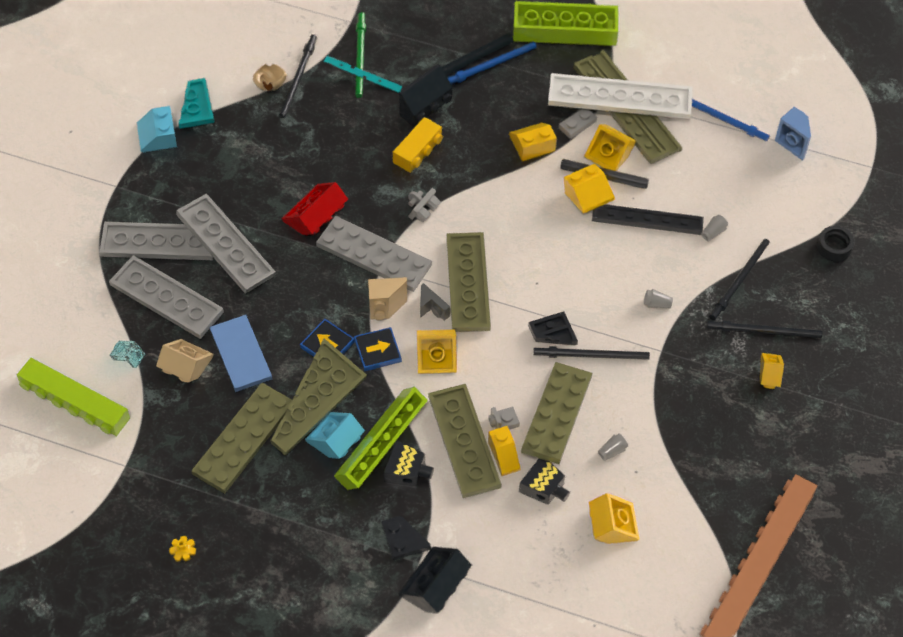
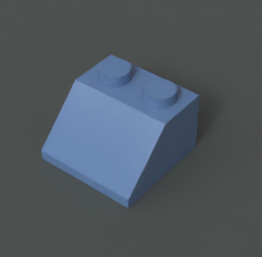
(794, 132)

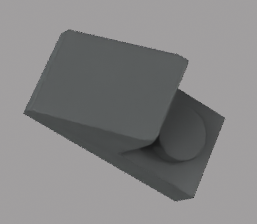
(431, 301)

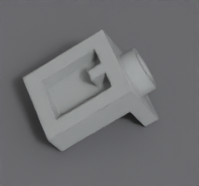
(503, 418)

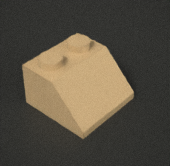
(386, 296)
(183, 360)

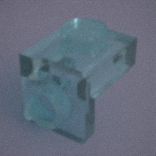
(129, 352)

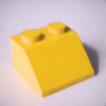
(534, 141)
(609, 147)
(588, 188)
(436, 351)
(613, 519)

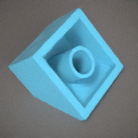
(156, 130)
(335, 434)

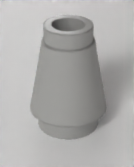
(715, 227)
(657, 299)
(613, 447)

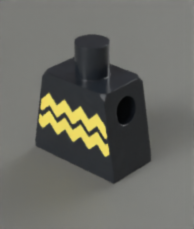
(406, 466)
(544, 483)

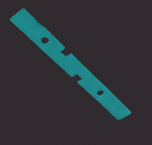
(388, 84)

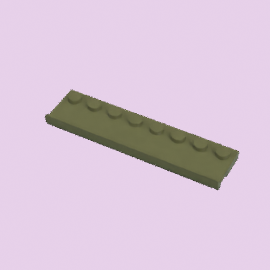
(648, 130)

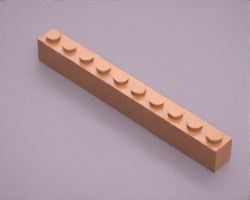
(761, 560)

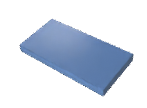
(240, 353)

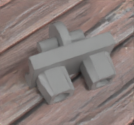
(429, 200)

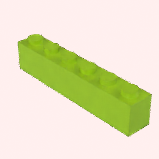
(73, 397)
(380, 438)

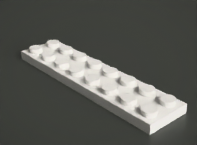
(620, 96)

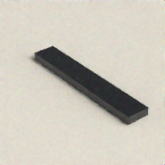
(648, 219)

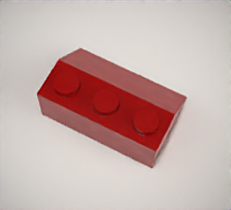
(315, 208)

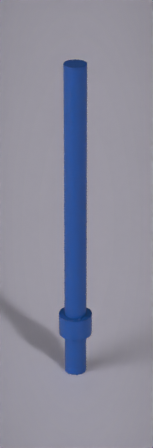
(462, 75)
(751, 130)

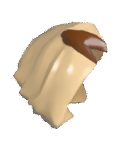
(269, 77)

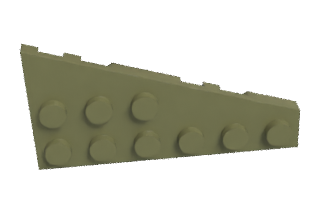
(319, 393)

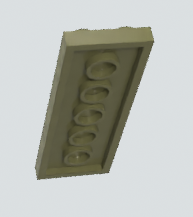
(468, 282)
(556, 413)
(242, 438)
(464, 441)

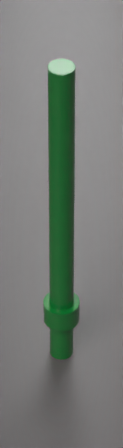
(360, 29)

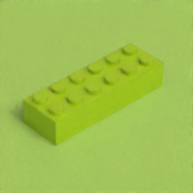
(565, 23)

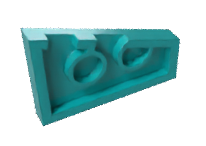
(197, 105)

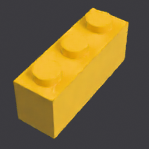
(417, 145)

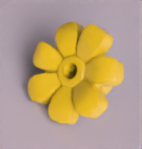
(182, 549)

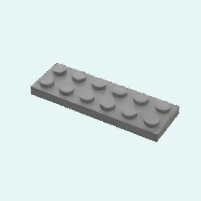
(151, 241)
(225, 243)
(373, 252)
(166, 296)

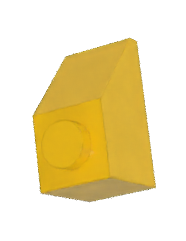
(771, 370)
(504, 450)

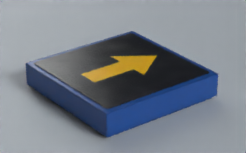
(331, 333)
(377, 349)

